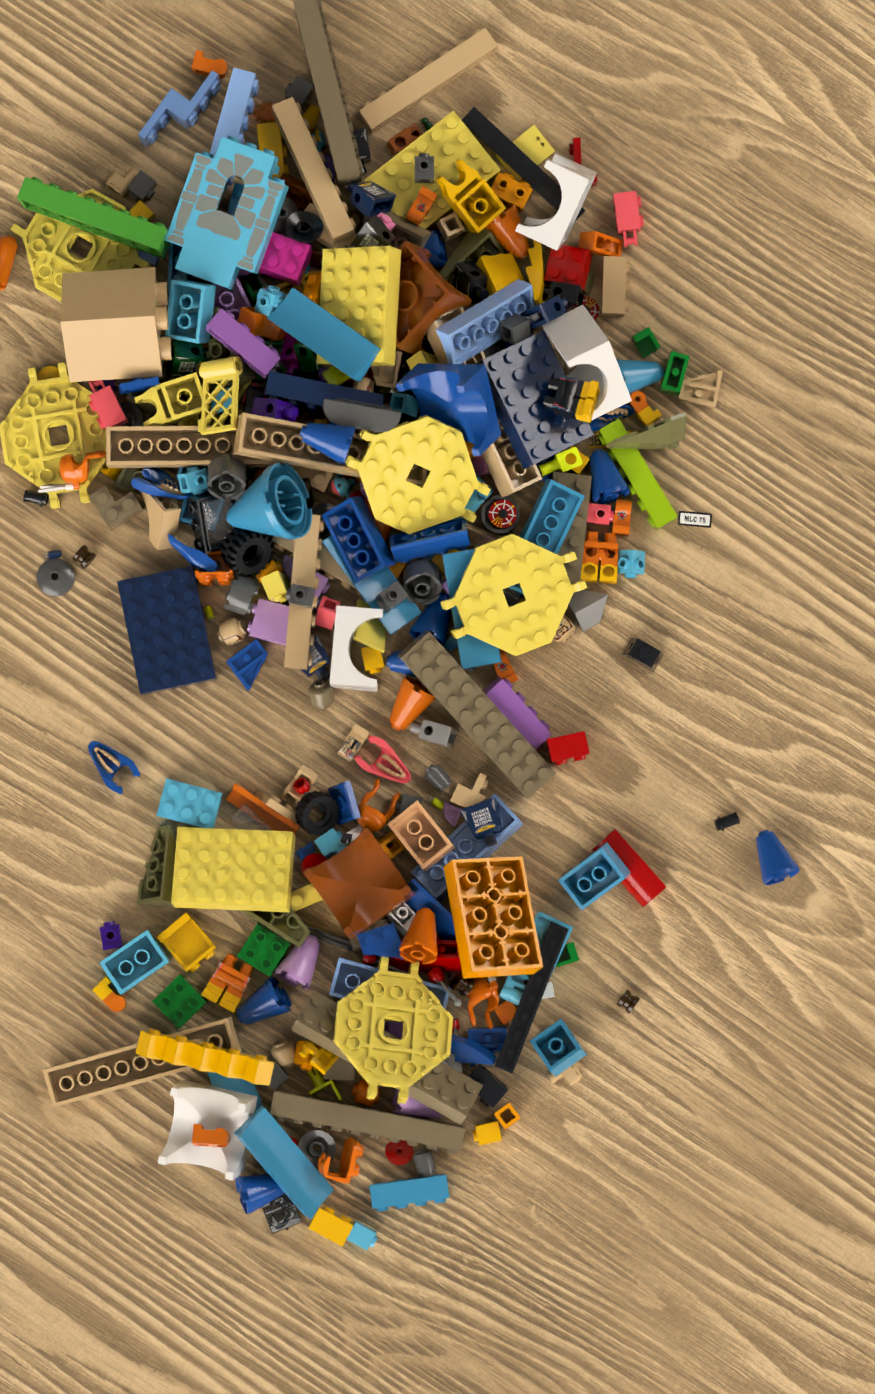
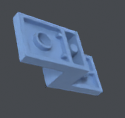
(180, 109)

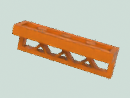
(272, 818)

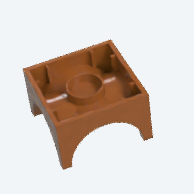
(422, 297)
(360, 884)

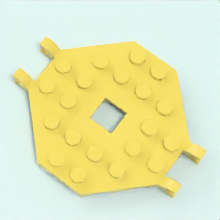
(49, 245)
(27, 436)
(390, 460)
(485, 608)
(390, 1060)

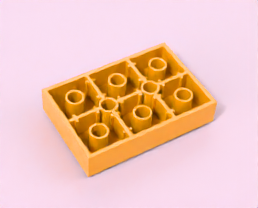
(492, 917)

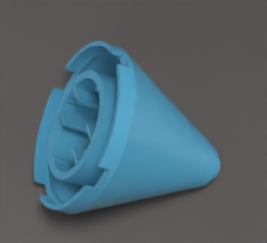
(274, 504)

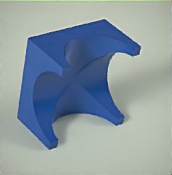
(457, 397)

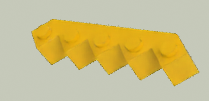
(205, 1057)

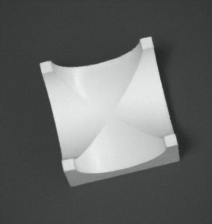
(575, 184)
(343, 673)
(213, 1109)

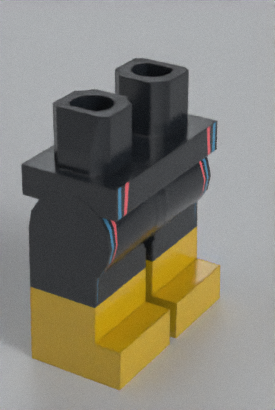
(573, 398)

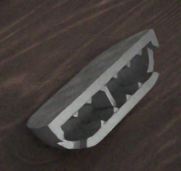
(361, 414)

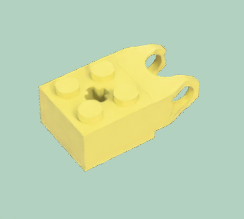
(167, 400)

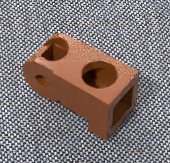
(403, 139)

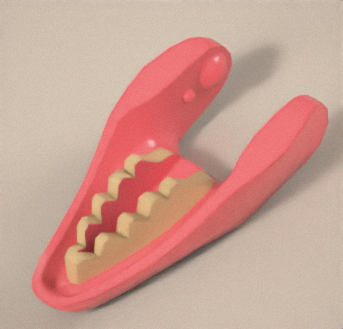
(387, 764)

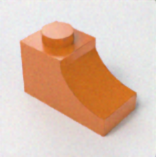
(600, 244)

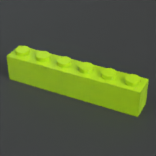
(639, 478)

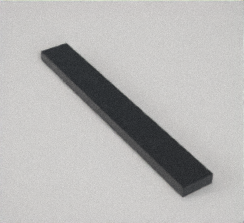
(515, 158)
(531, 999)

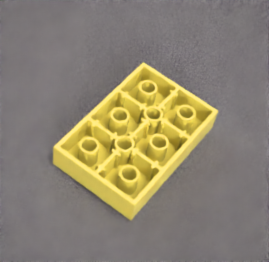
(447, 143)
(363, 292)
(233, 869)

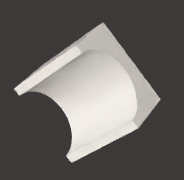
(585, 345)

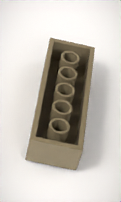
(575, 537)

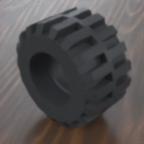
(254, 559)

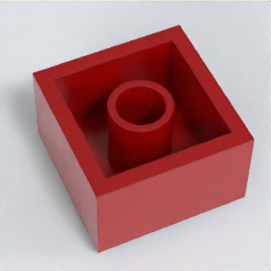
(568, 266)
(567, 747)

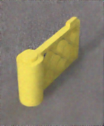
(220, 372)

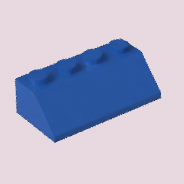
(358, 539)
(430, 541)
(423, 899)

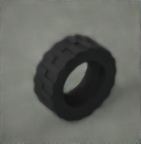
(305, 806)

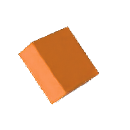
(505, 1012)

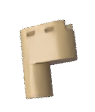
(120, 184)
(571, 1074)

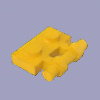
(322, 1058)

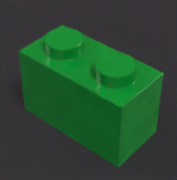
(674, 373)

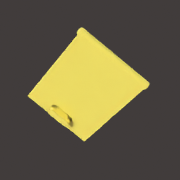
(534, 146)
(370, 632)

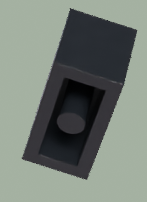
(492, 1087)

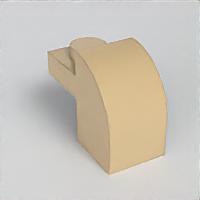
(451, 227)
(290, 795)
(466, 797)

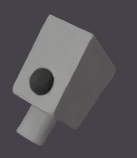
(441, 735)

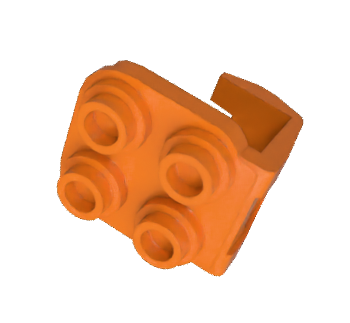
(223, 576)
(347, 1167)

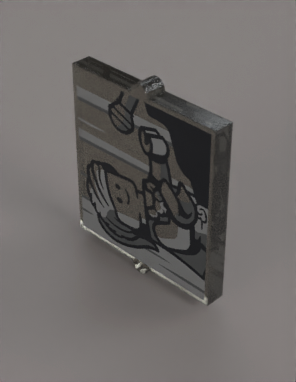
(281, 1214)

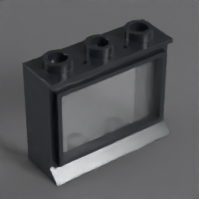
(209, 520)

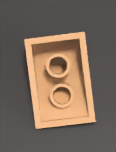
(421, 836)

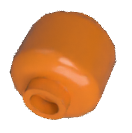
(359, 1092)

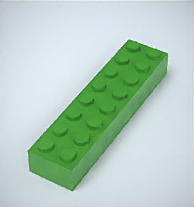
(94, 217)

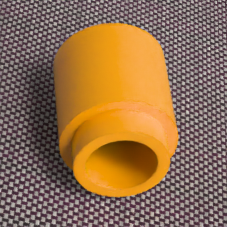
(270, 568)

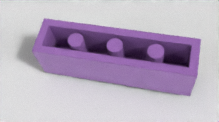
(242, 343)
(515, 710)

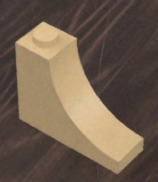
(163, 519)

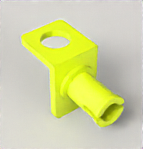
(559, 462)
(320, 1084)

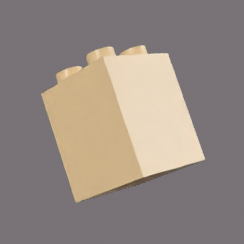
(114, 324)

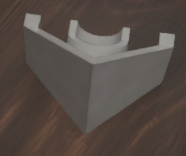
(587, 608)

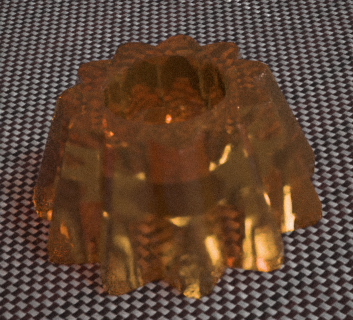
(264, 112)

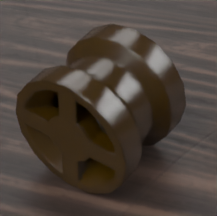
(84, 557)
(462, 985)
(628, 1001)

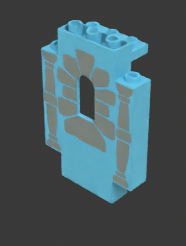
(218, 242)

